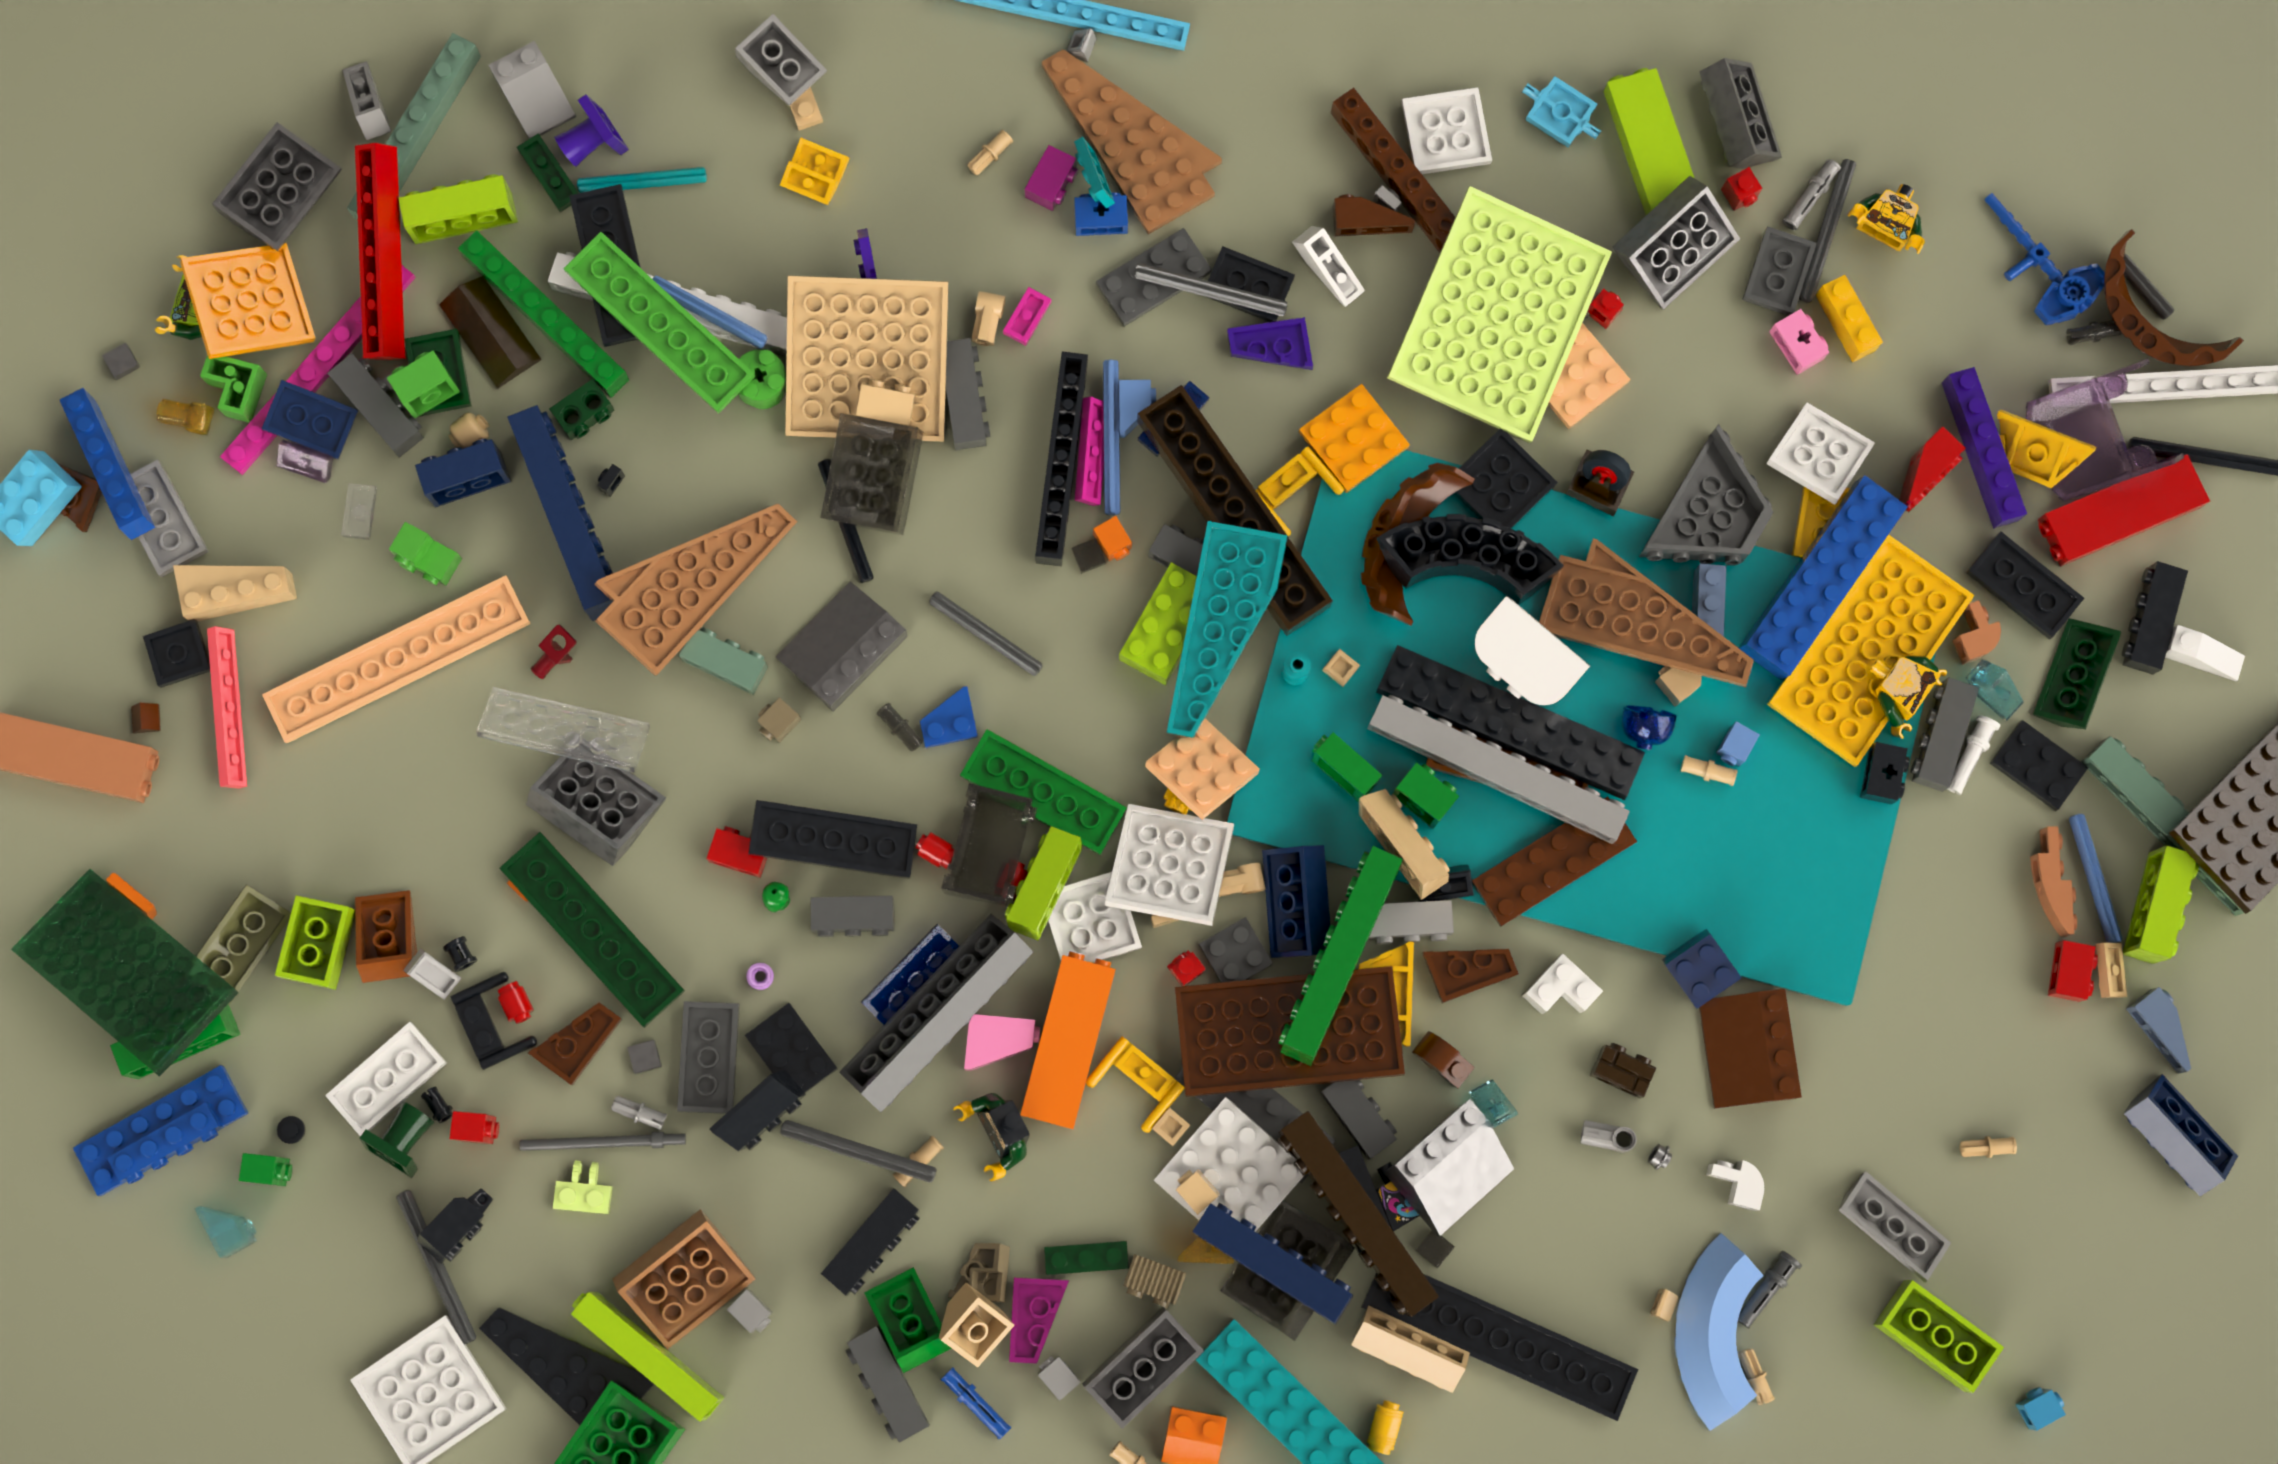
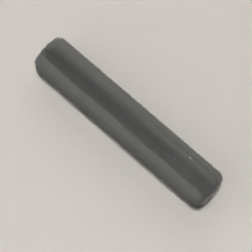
(2147, 289)

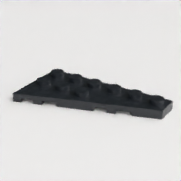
(559, 1366)

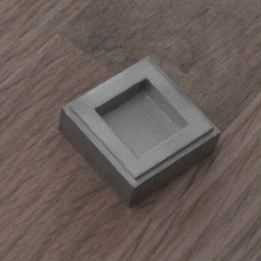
(121, 361)
(644, 1056)

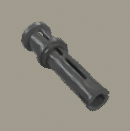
(1775, 1279)

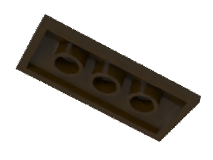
(489, 331)

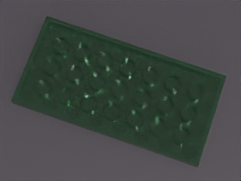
(125, 972)

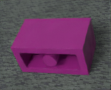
(1051, 178)

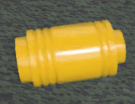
(1385, 1427)

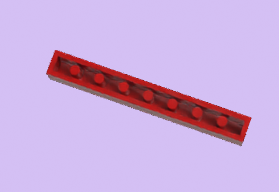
(380, 251)

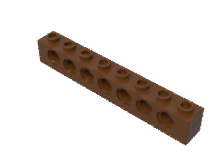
(1393, 166)

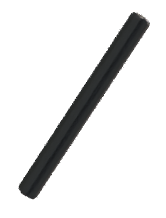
(2210, 456)

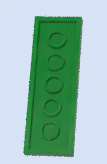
(1058, 796)

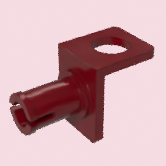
(554, 653)

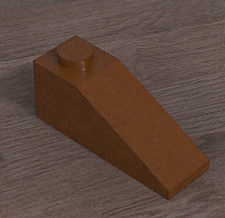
(1363, 217)

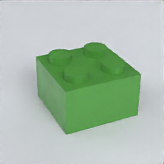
(423, 384)

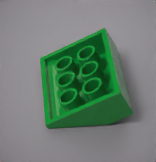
(622, 1432)

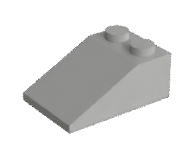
(779, 60)
(532, 90)

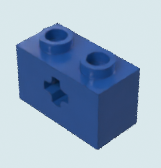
(1090, 223)

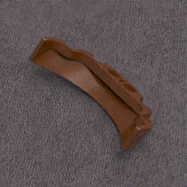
(2141, 332)
(1411, 503)

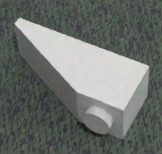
(1328, 264)
(2204, 653)

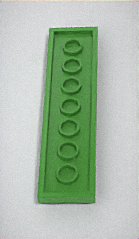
(659, 322)

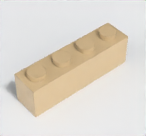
(1410, 1349)

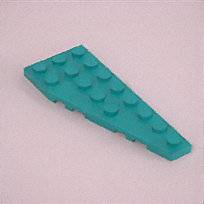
(1231, 593)

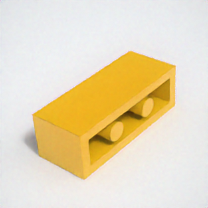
(1848, 318)

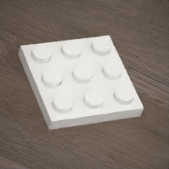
(1446, 131)
(1820, 453)
(1088, 926)

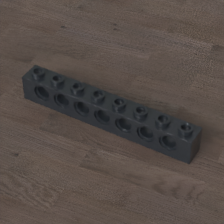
(1061, 459)

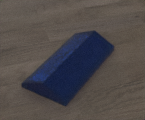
(909, 974)

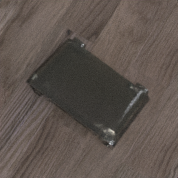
(989, 845)

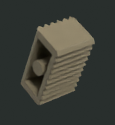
(1154, 1280)

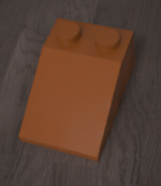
(384, 935)

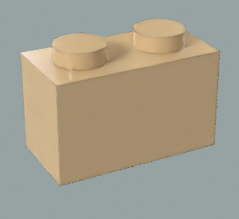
(886, 402)

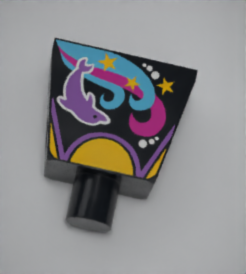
(1393, 1202)

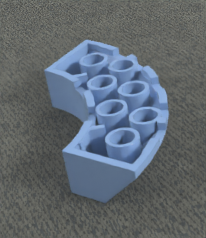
(1708, 1328)

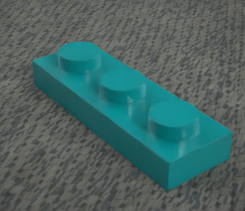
(1093, 173)

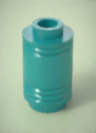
(1296, 676)

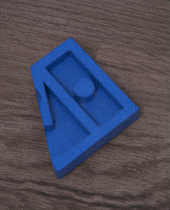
(950, 721)

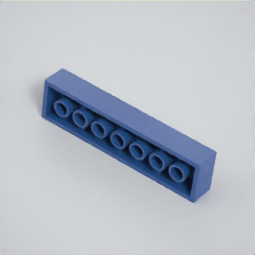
(1822, 577)

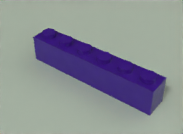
(1984, 447)

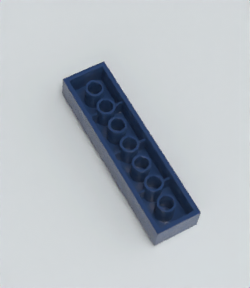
(563, 506)

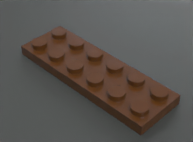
(1545, 869)

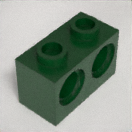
(577, 404)

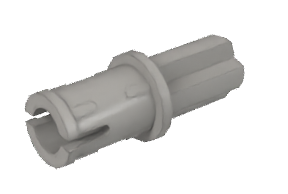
(638, 1112)

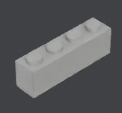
(1414, 921)

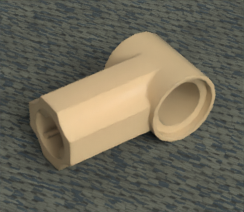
(989, 311)
(1244, 880)

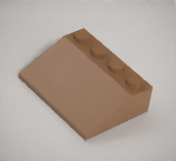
(683, 1279)

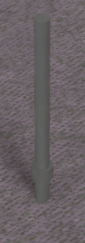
(656, 1140)

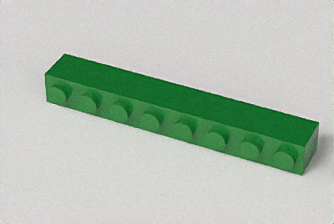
(543, 314)

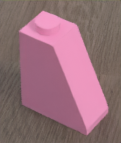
(998, 1038)

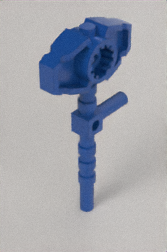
(2067, 293)

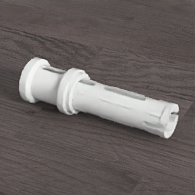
(1977, 743)

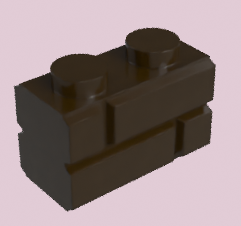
(1623, 1071)

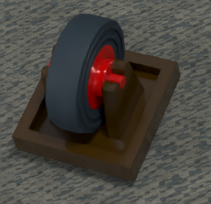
(1601, 480)

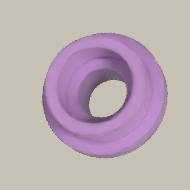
(751, 976)

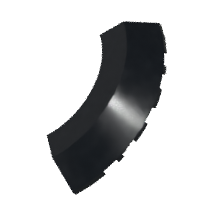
(1468, 549)

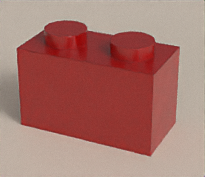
(731, 851)
(2072, 971)
(474, 1127)

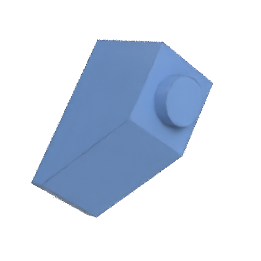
(1133, 398)

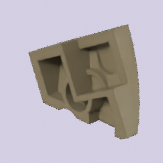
(986, 1271)

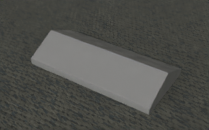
(1894, 1226)

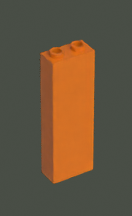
(1068, 1040)

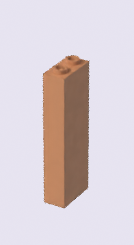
(76, 758)

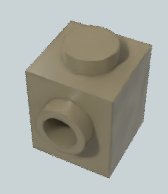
(777, 720)

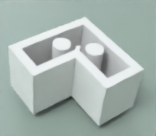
(1563, 980)

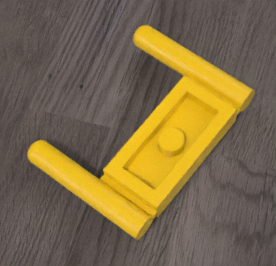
(1292, 478)
(1143, 1073)

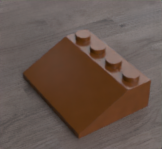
(1750, 1049)

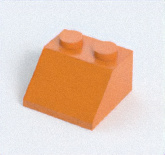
(1193, 1437)

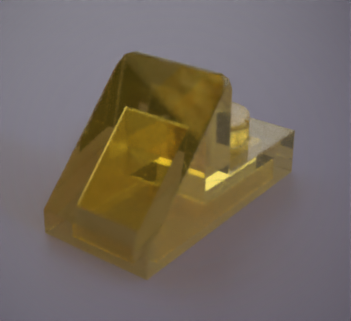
(1197, 1253)

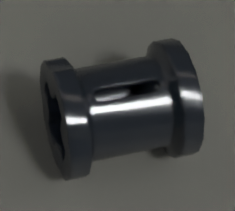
(453, 947)

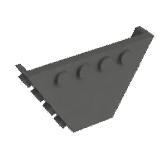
(1714, 511)

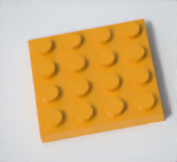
(247, 300)

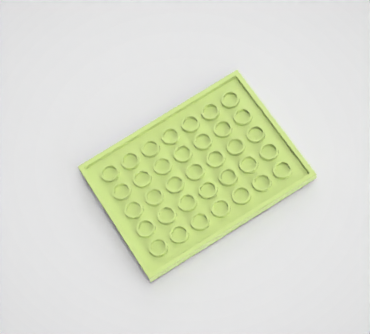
(1499, 314)

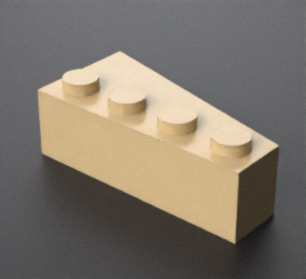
(226, 590)

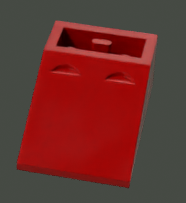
(1930, 466)

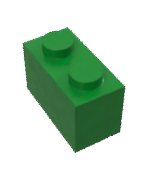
(265, 1169)

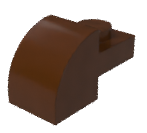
(1443, 1059)

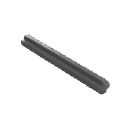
(985, 633)

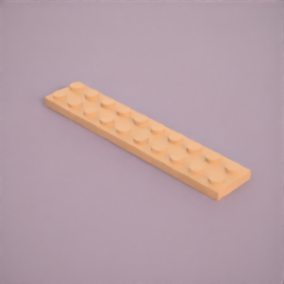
(396, 659)

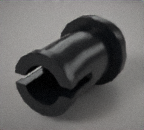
(437, 1105)

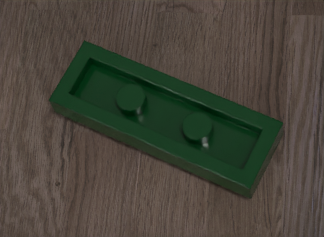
(548, 171)
(1086, 1258)

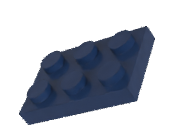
(309, 419)

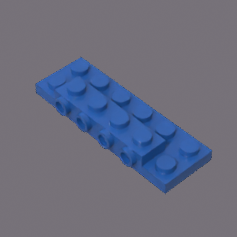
(160, 1131)

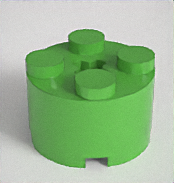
(773, 388)

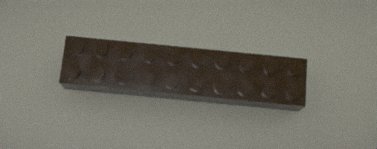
(1228, 498)

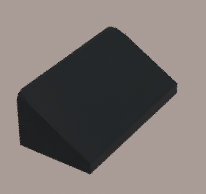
(1458, 885)

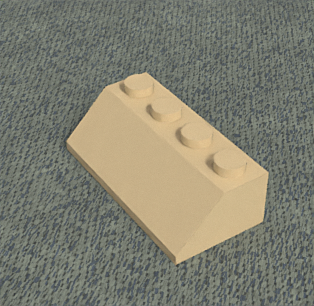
(1399, 837)

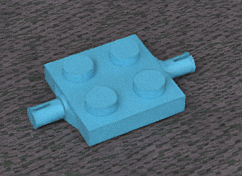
(1561, 111)

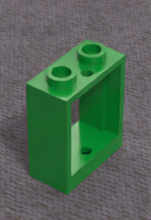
(1345, 766)

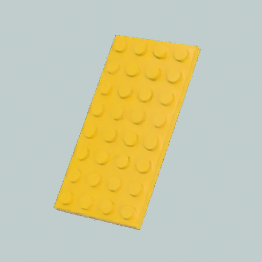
(1889, 612)

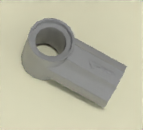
(1605, 1135)

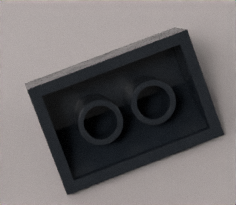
(759, 1111)

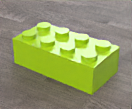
(458, 209)
(1160, 632)
(2160, 905)
(1938, 1336)

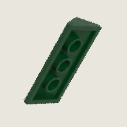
(2077, 674)

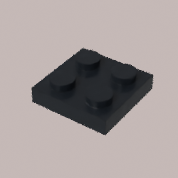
(177, 653)

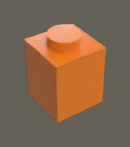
(1113, 539)

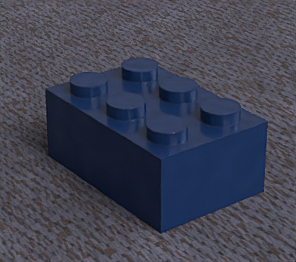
(462, 472)

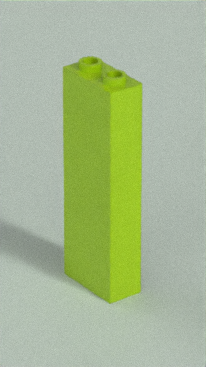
(1648, 135)
(646, 1355)

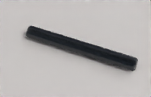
(851, 536)

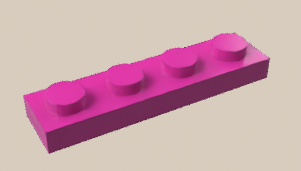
(1091, 453)

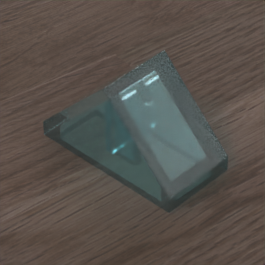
(1493, 1103)

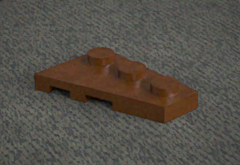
(84, 503)
(1467, 971)
(578, 1043)

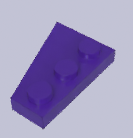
(863, 247)
(1273, 342)

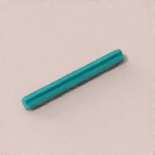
(644, 179)

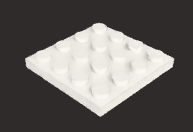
(1169, 864)
(1239, 1161)
(428, 1393)

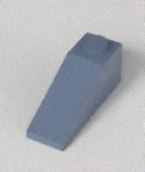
(2161, 1023)

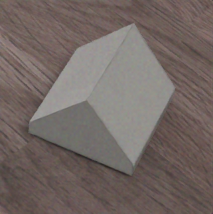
(1082, 44)

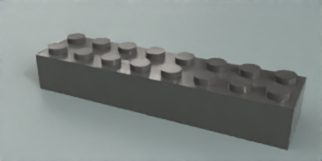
(936, 1012)

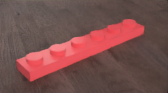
(227, 707)

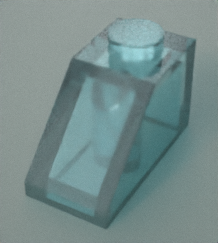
(1995, 688)
(226, 1230)

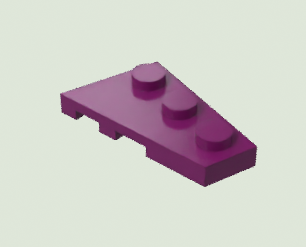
(1033, 1314)

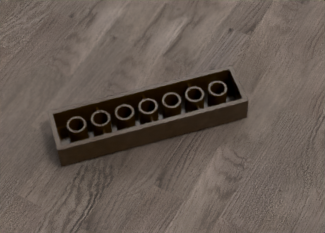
(1358, 1215)

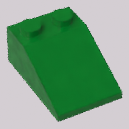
(907, 1319)

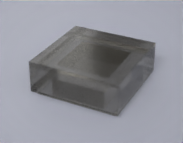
(1088, 555)
(1435, 1249)

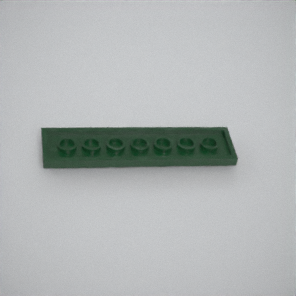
(592, 929)

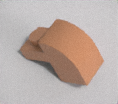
(1981, 638)

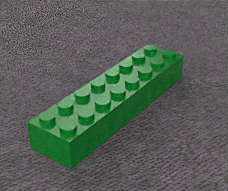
(1339, 960)

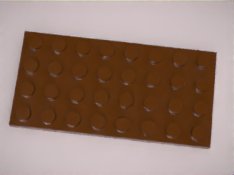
(1236, 1027)

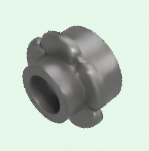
(1660, 1156)

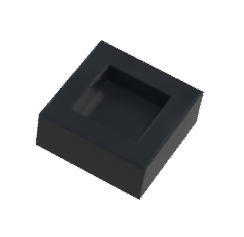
(610, 479)

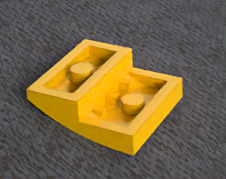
(814, 171)

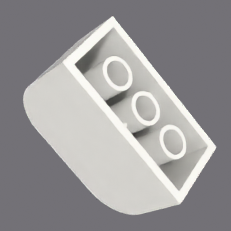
(1527, 655)

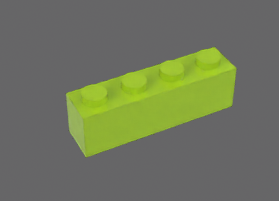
(1043, 883)

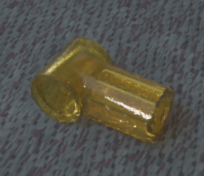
(193, 417)

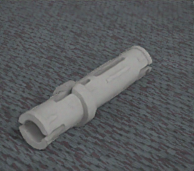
(1818, 185)

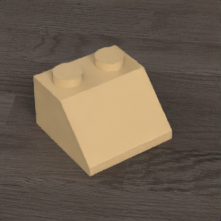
(973, 1325)

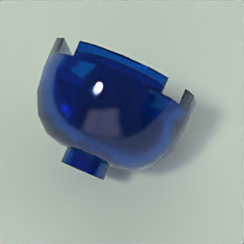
(1647, 725)

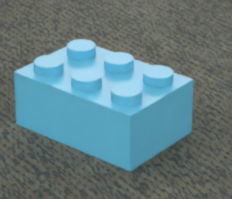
(33, 497)

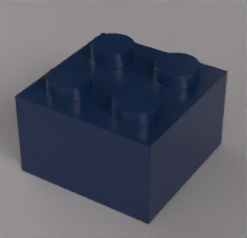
(1701, 968)

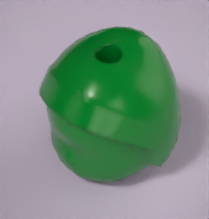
(775, 896)

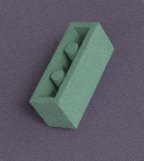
(724, 660)

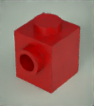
(1741, 189)

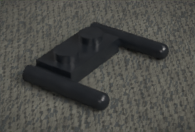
(481, 1027)

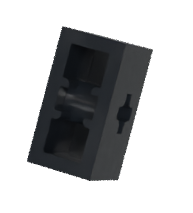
(1875, 785)

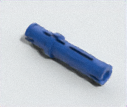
(975, 1403)

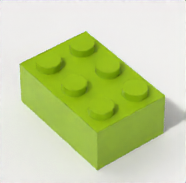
(315, 942)

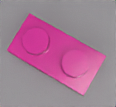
(1027, 316)

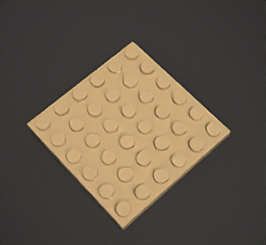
(861, 331)

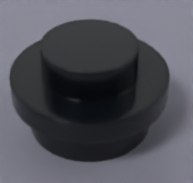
(291, 1129)

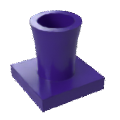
(590, 134)

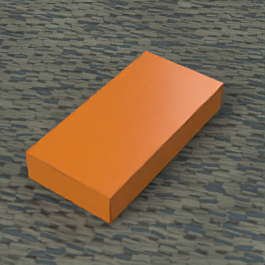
(132, 895)

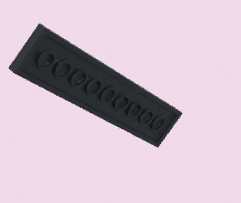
(1512, 722)
(1518, 1347)

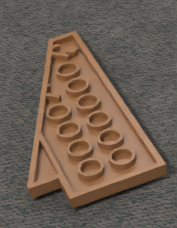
(1141, 150)
(677, 591)
(1624, 612)

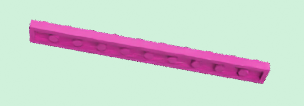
(308, 375)

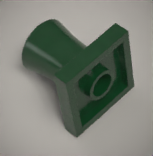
(399, 1138)

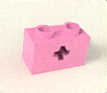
(1802, 354)

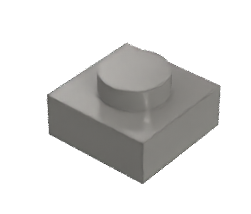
(1387, 198)

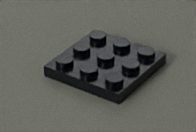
(1505, 481)

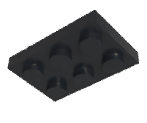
(1252, 276)
(2039, 765)
(789, 1045)

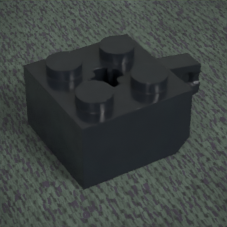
(453, 1225)

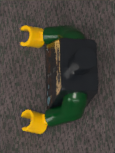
(1003, 1128)

